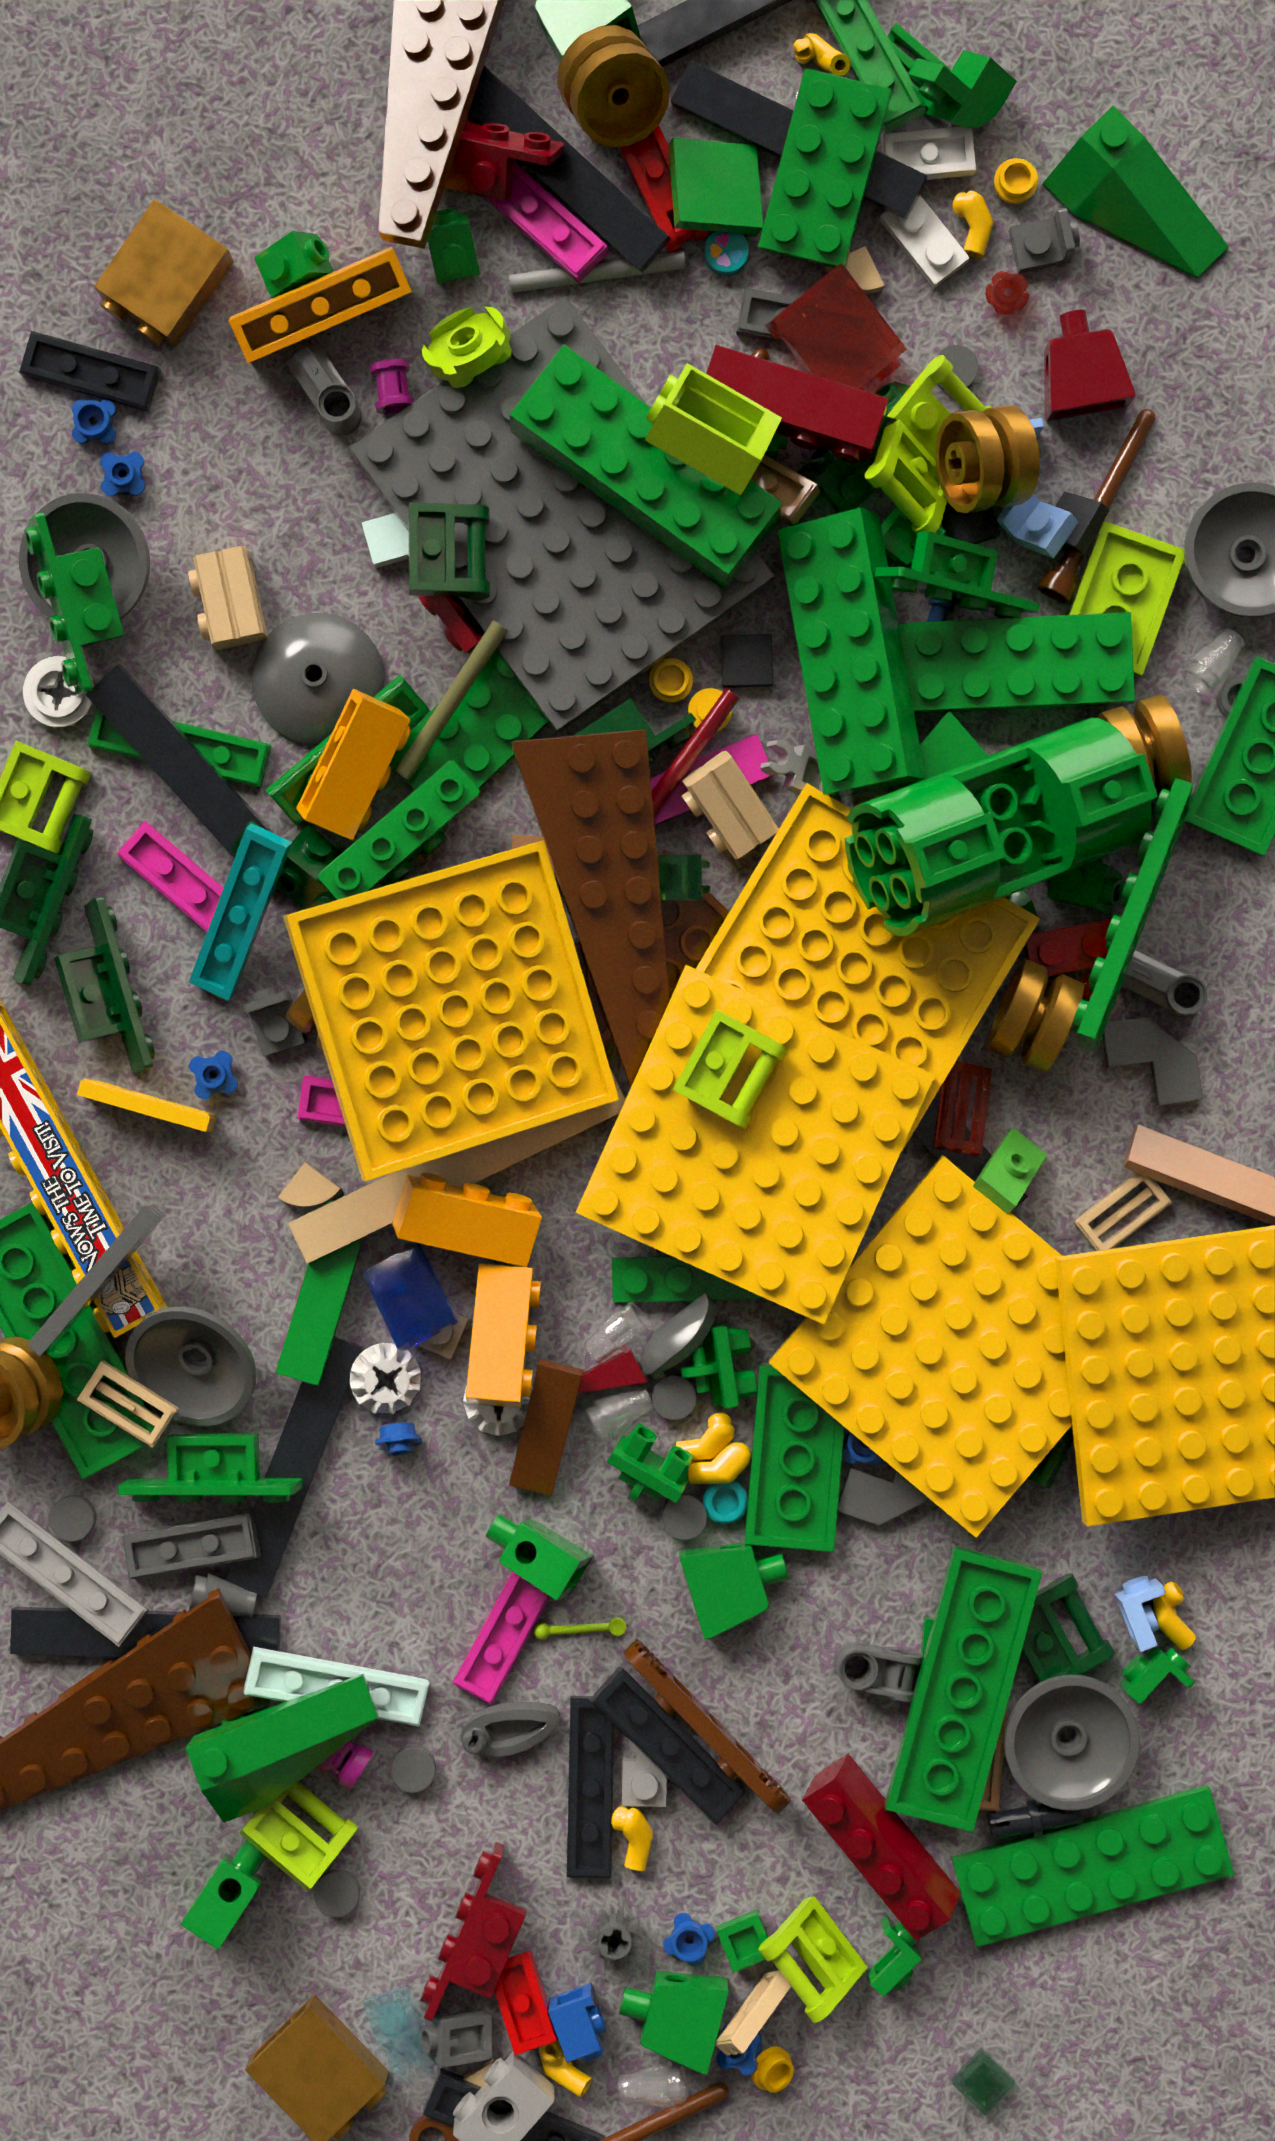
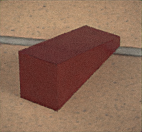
(612, 1373)

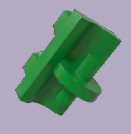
(714, 1366)
(647, 1470)

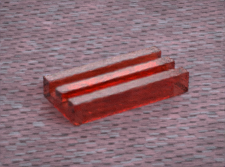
(946, 1109)

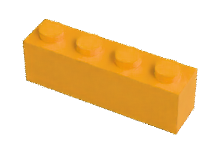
(319, 304)

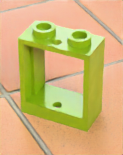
(711, 427)

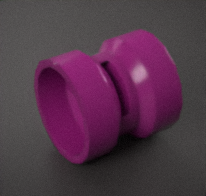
(352, 1767)

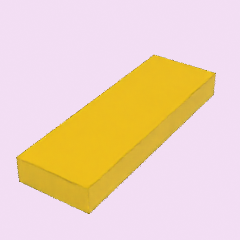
(146, 1104)

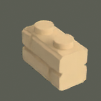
(228, 597)
(729, 805)

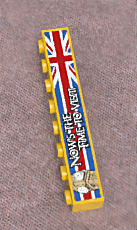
(67, 1185)

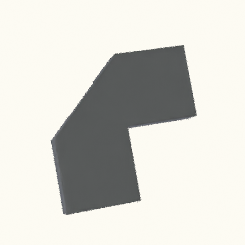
(1172, 1064)
(878, 1498)

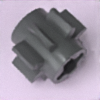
(612, 1922)

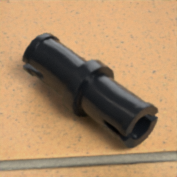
(1030, 1819)

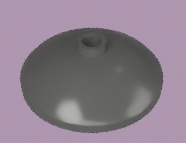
(90, 522)
(1225, 523)
(280, 684)
(202, 1385)
(1090, 1763)

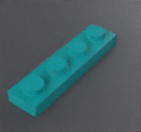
(240, 911)

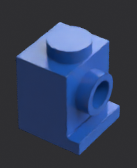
(578, 2024)

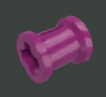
(391, 385)

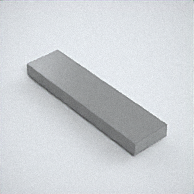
(68, 1576)

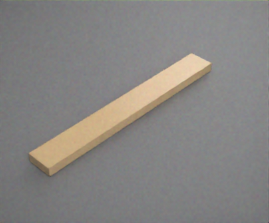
(377, 1202)

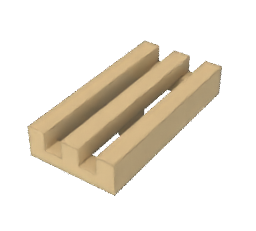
(1093, 1234)
(136, 1388)
(753, 2013)

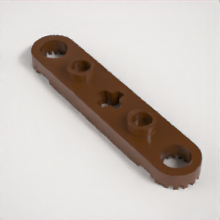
(678, 1699)

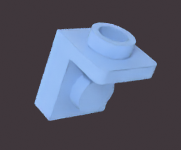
(1038, 525)
(1138, 1618)

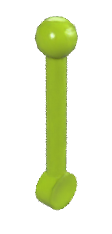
(616, 1626)

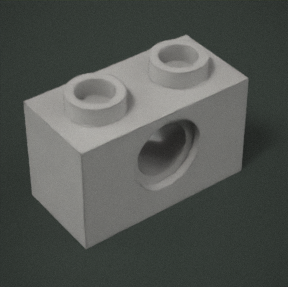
(508, 2081)

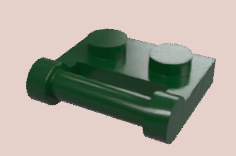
(433, 550)
(1047, 1643)

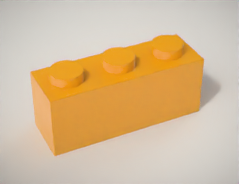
(354, 765)
(467, 1219)
(502, 1336)

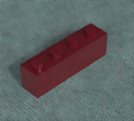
(810, 406)
(882, 1847)

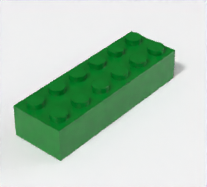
(599, 437)
(851, 654)

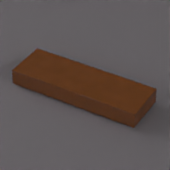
(545, 1427)

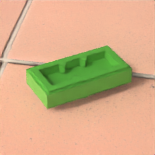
(1010, 1170)

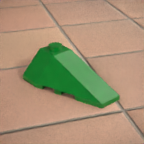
(1129, 191)
(268, 1752)

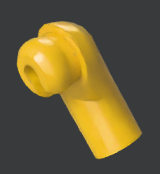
(823, 55)
(974, 209)
(713, 1440)
(724, 1466)
(1168, 1619)
(637, 1832)
(560, 2071)

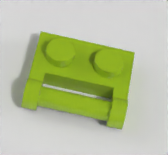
(923, 411)
(908, 461)
(24, 789)
(716, 1062)
(291, 1842)
(824, 1952)

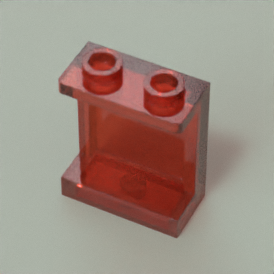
(839, 332)

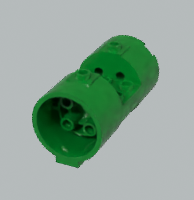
(999, 825)

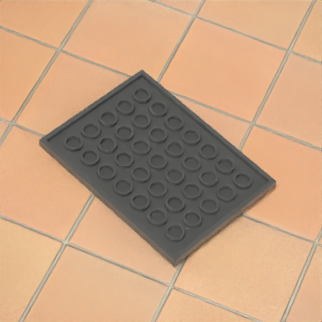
(568, 573)

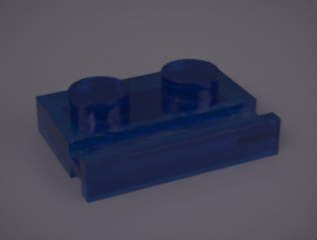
(409, 1297)

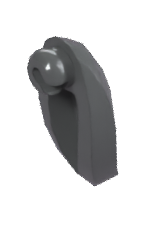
(678, 1337)
(509, 1728)

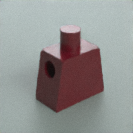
(1084, 371)

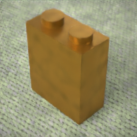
(163, 275)
(318, 2072)

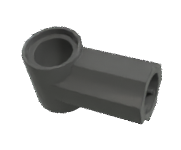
(325, 388)
(1157, 984)

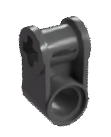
(886, 1673)

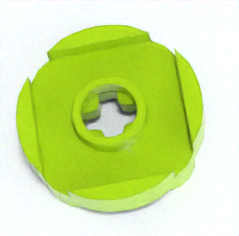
(467, 345)

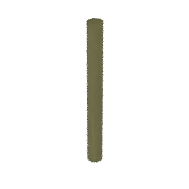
(451, 700)

